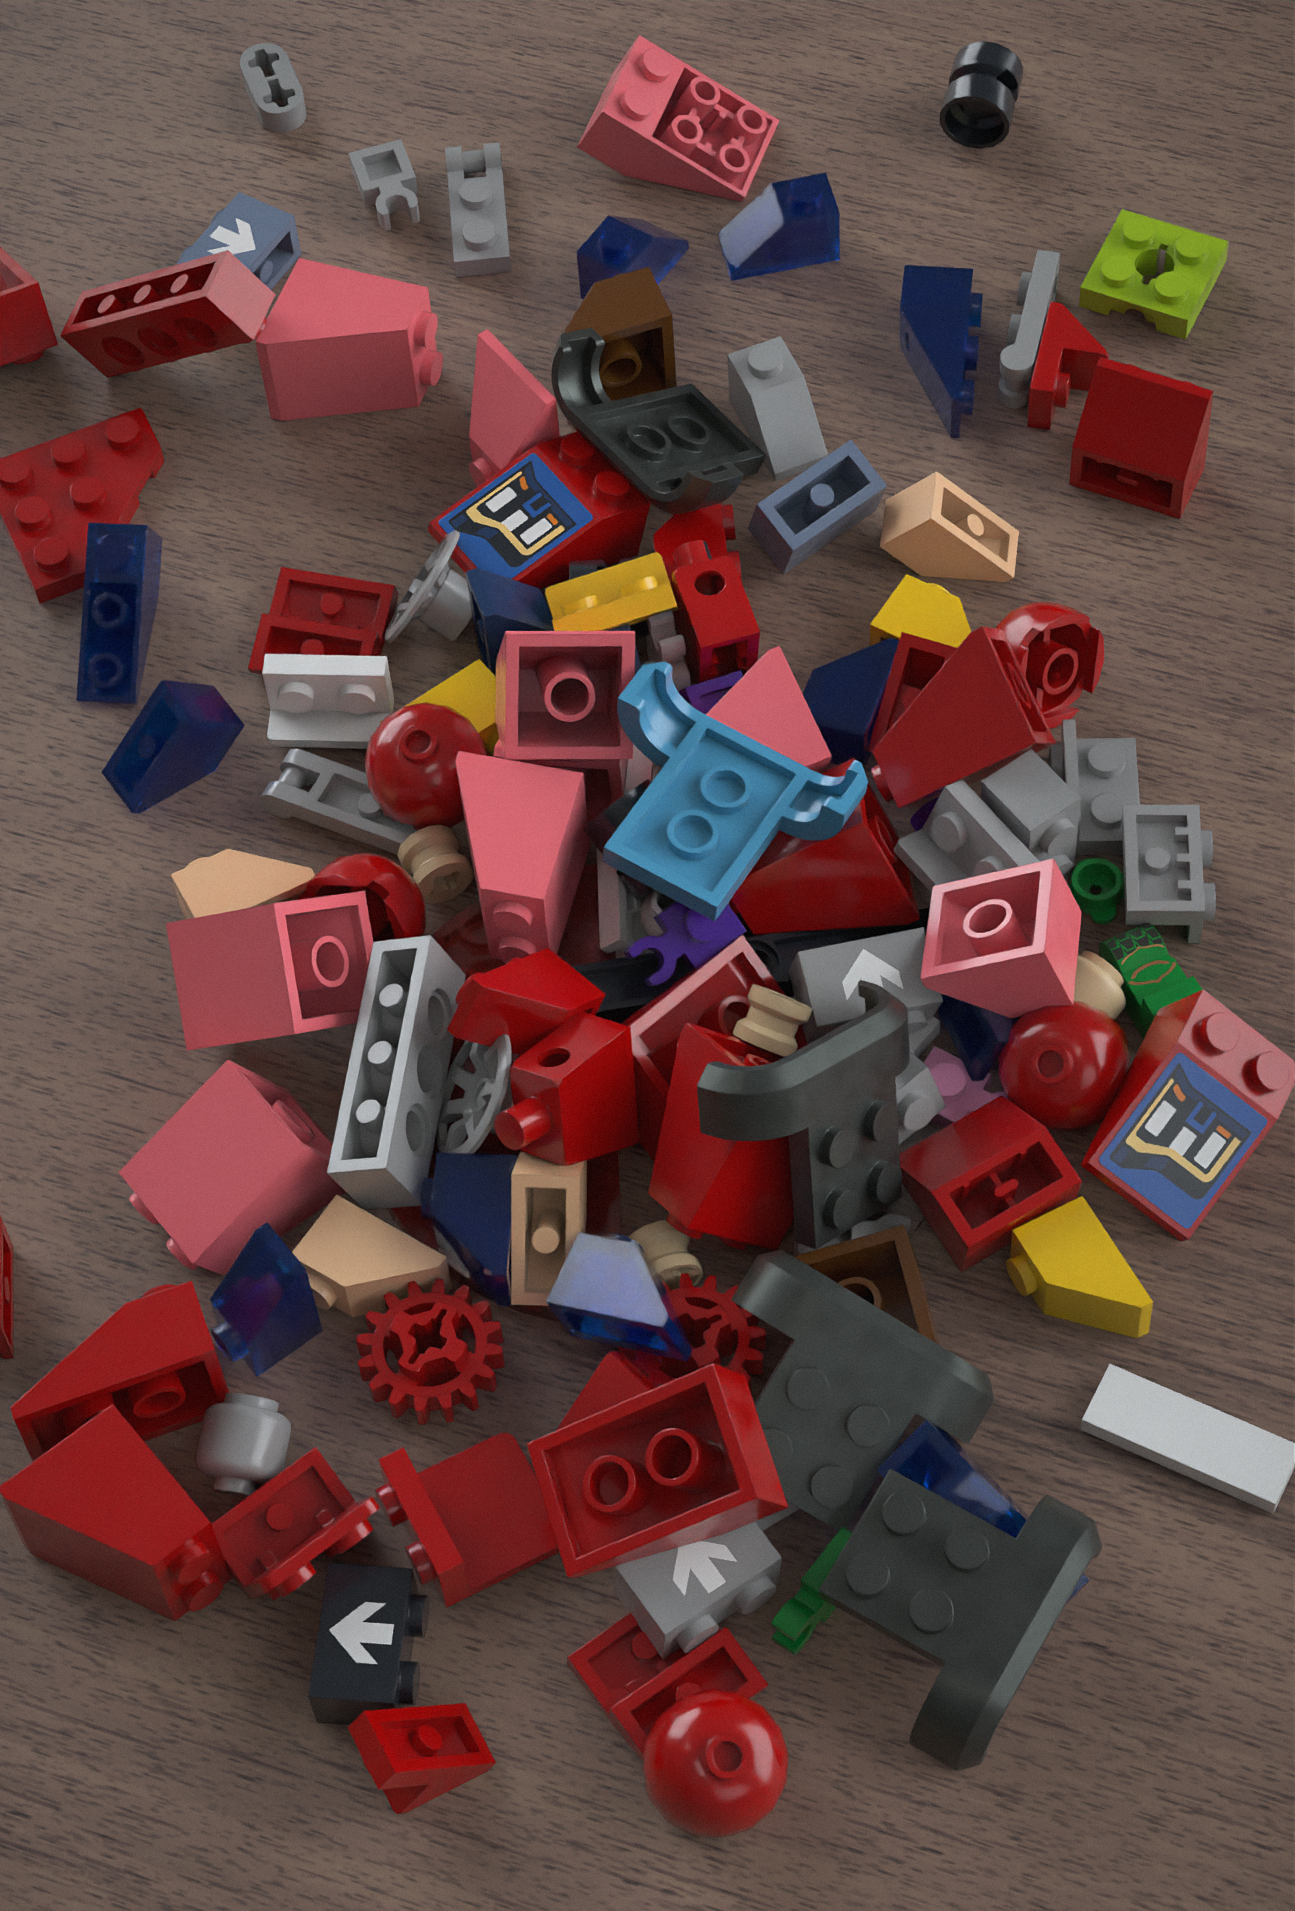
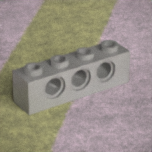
(396, 1073)

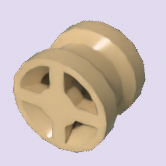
(435, 863)
(772, 1021)
(668, 1253)

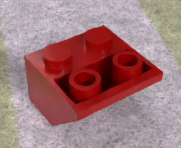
(1141, 438)
(987, 1179)

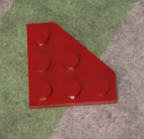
(71, 482)

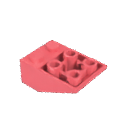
(677, 126)

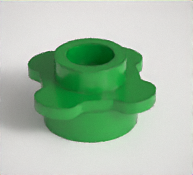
(1102, 876)

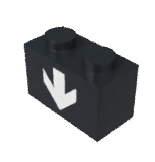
(366, 1642)

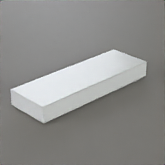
(1190, 1438)

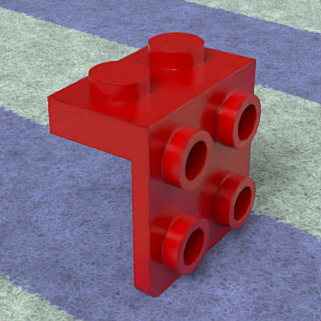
(468, 1516)
(288, 1524)

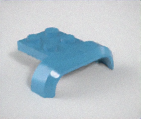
(713, 798)

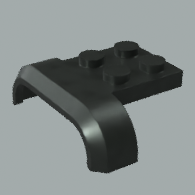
(661, 441)
(835, 1109)
(847, 1386)
(961, 1600)

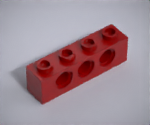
(168, 314)

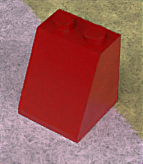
(961, 724)
(832, 881)
(715, 1183)
(117, 1519)

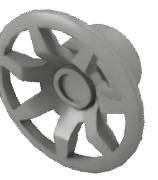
(439, 601)
(484, 1097)

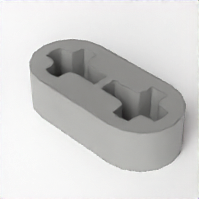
(281, 85)

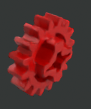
(712, 1327)
(437, 1376)

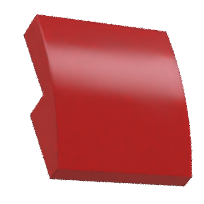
(324, 617)
(637, 1685)

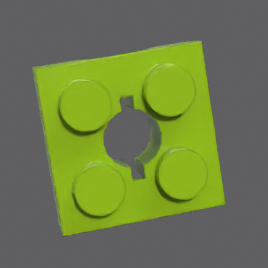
(1133, 252)

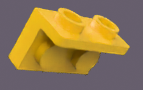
(612, 596)

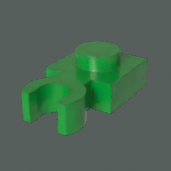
(802, 1613)

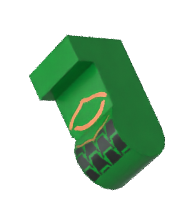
(1148, 973)

